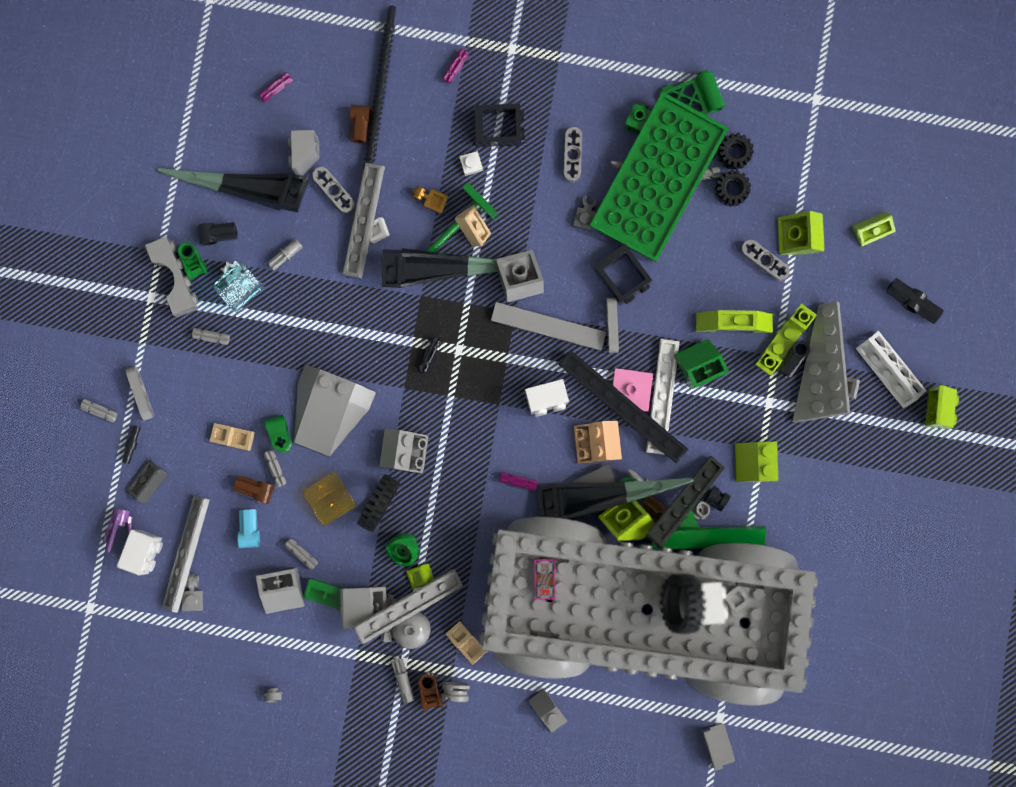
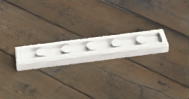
(663, 387)

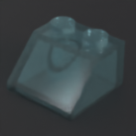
(238, 287)

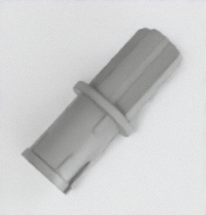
(286, 253)

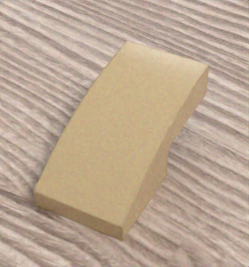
(232, 437)
(466, 642)

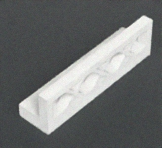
(889, 371)

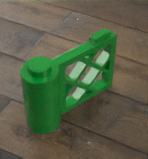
(706, 90)

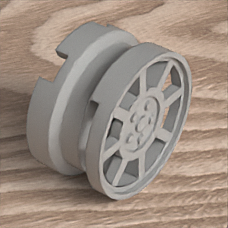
(455, 691)

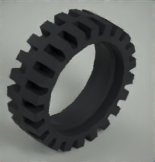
(378, 503)
(694, 603)

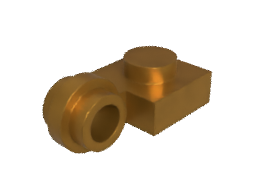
(434, 201)

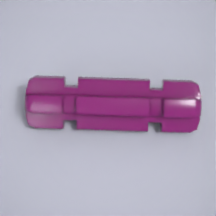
(455, 66)
(275, 87)
(518, 481)

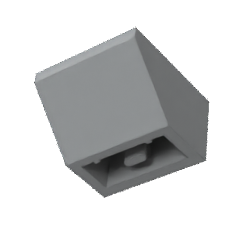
(304, 149)
(403, 451)
(280, 590)
(360, 604)

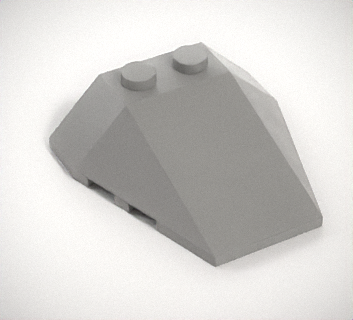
(328, 409)

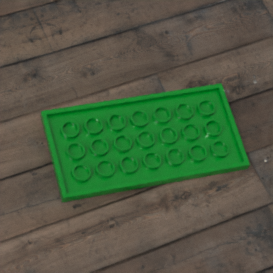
(659, 177)

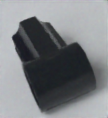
(211, 234)
(793, 359)

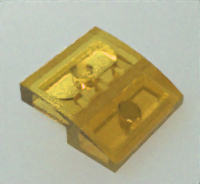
(329, 498)

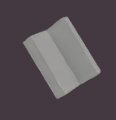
(718, 746)

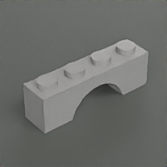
(181, 299)

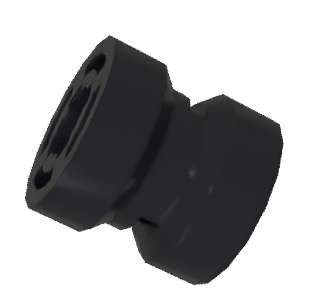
(717, 498)

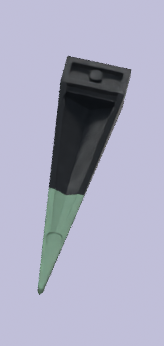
(269, 190)
(416, 267)
(584, 499)

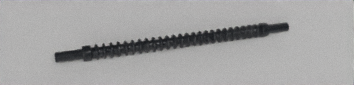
(389, 28)

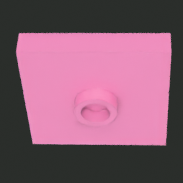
(634, 386)

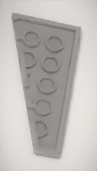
(824, 378)

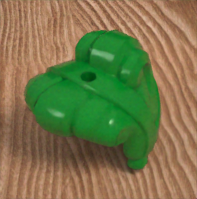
(408, 543)

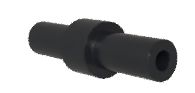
(131, 444)

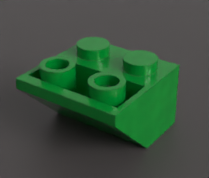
(701, 364)

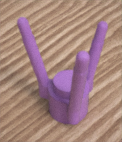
(119, 518)

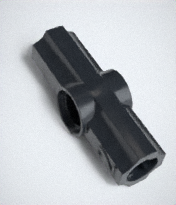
(914, 301)

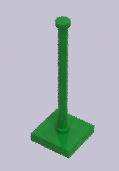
(479, 202)

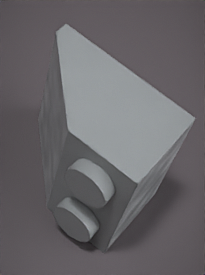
(520, 276)

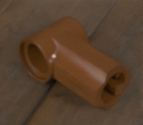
(359, 120)
(258, 490)
(654, 507)

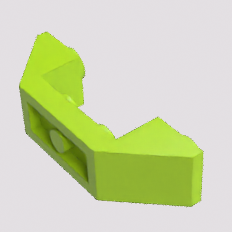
(734, 321)
(784, 339)

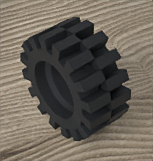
(735, 140)
(736, 177)

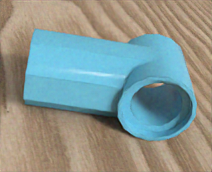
(248, 535)

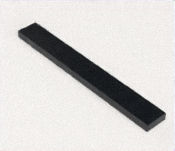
(623, 406)

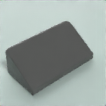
(147, 482)

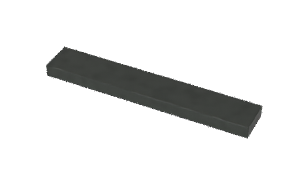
(684, 502)

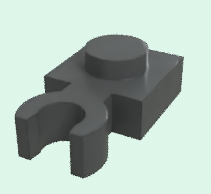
(585, 216)

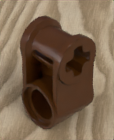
(430, 694)

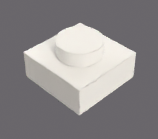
(471, 163)
(379, 230)

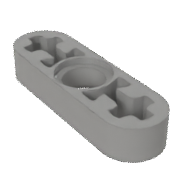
(568, 141)
(321, 183)
(773, 273)
(612, 325)
(139, 393)

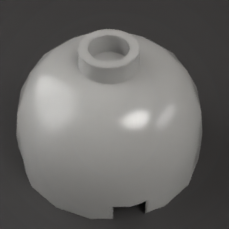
(412, 632)

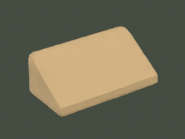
(473, 226)

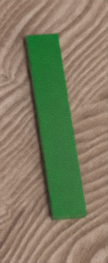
(709, 536)

